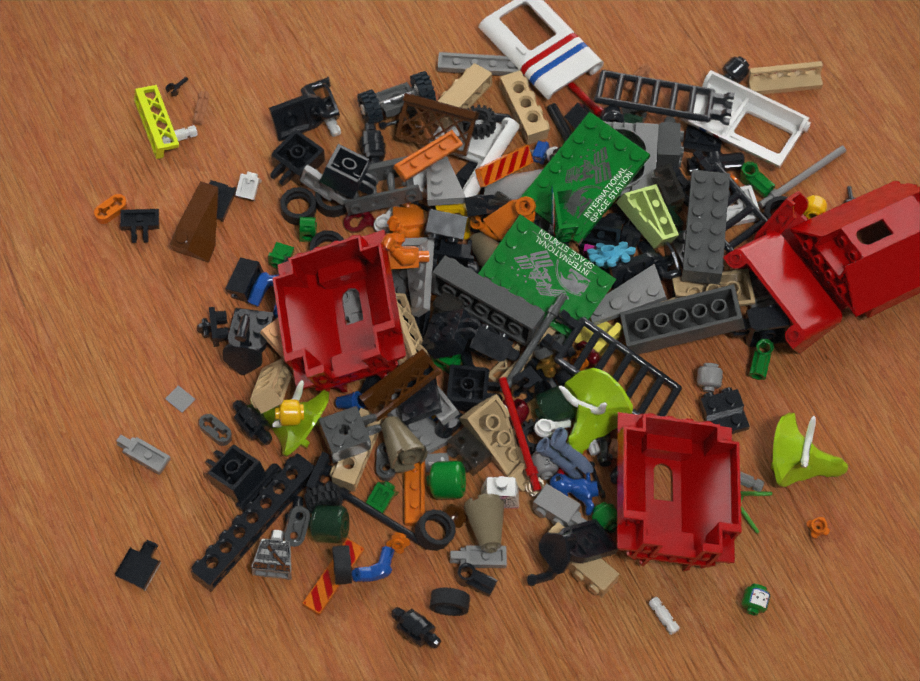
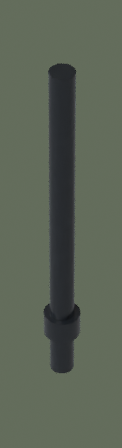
(346, 495)

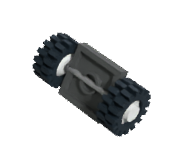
(391, 100)

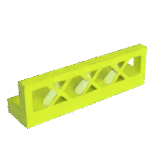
(147, 117)

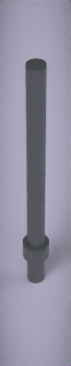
(553, 312)

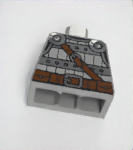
(273, 557)

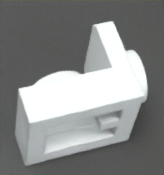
(248, 185)

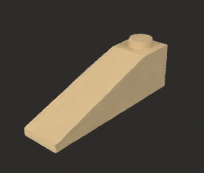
(739, 278)
(493, 429)

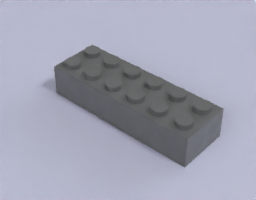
(705, 227)
(487, 300)
(682, 320)

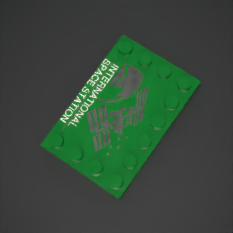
(597, 165)
(542, 267)

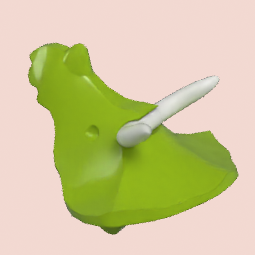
(596, 406)
(294, 436)
(797, 457)

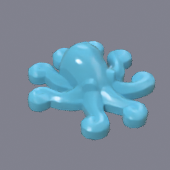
(608, 254)

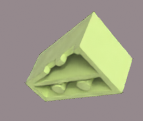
(649, 214)

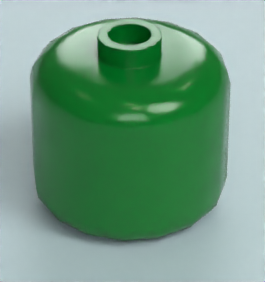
(447, 480)

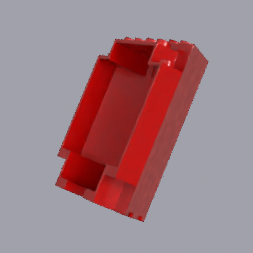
(862, 274)
(313, 316)
(706, 491)

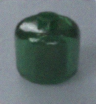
(553, 406)
(329, 524)

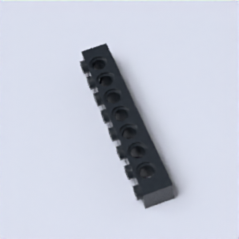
(212, 577)

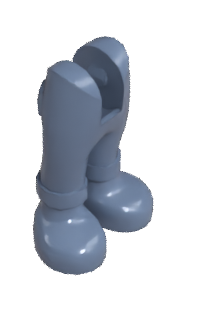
(573, 464)

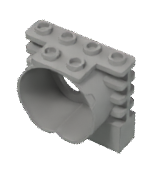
(646, 137)

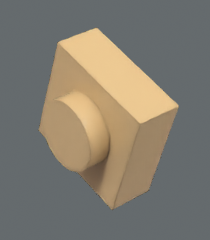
(520, 475)

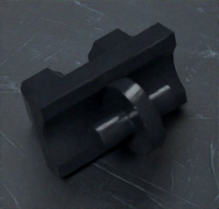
(206, 327)

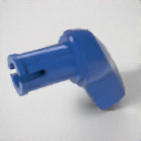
(260, 287)
(377, 571)

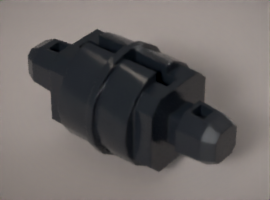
(372, 143)
(252, 422)
(416, 627)

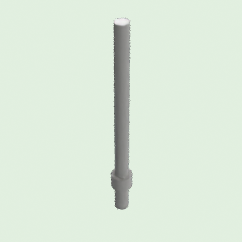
(801, 177)

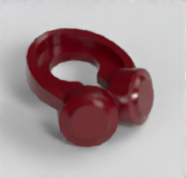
(367, 221)
(593, 358)

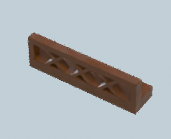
(397, 382)

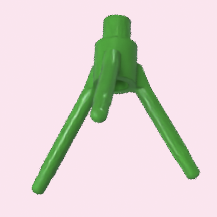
(746, 516)

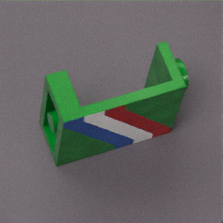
(560, 194)

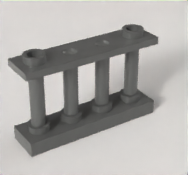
(384, 171)

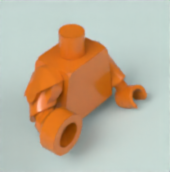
(408, 220)
(500, 221)
(403, 256)

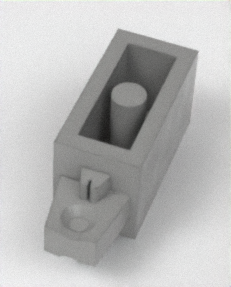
(557, 507)

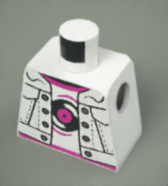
(504, 487)

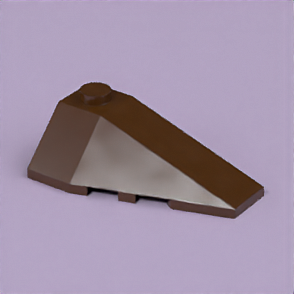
(197, 228)

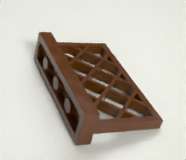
(440, 108)

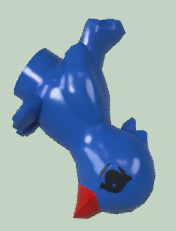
(581, 488)

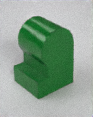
(308, 226)

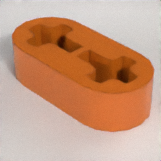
(110, 208)

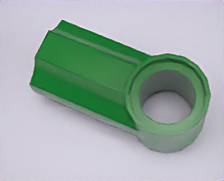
(756, 179)
(761, 360)

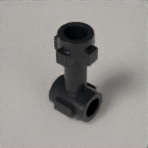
(605, 458)

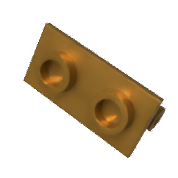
(548, 365)

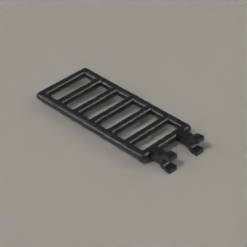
(710, 113)
(704, 165)
(576, 327)

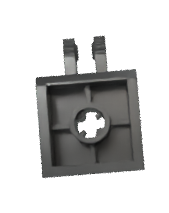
(669, 143)
(350, 423)

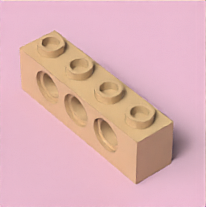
(531, 131)
(271, 386)
(350, 477)

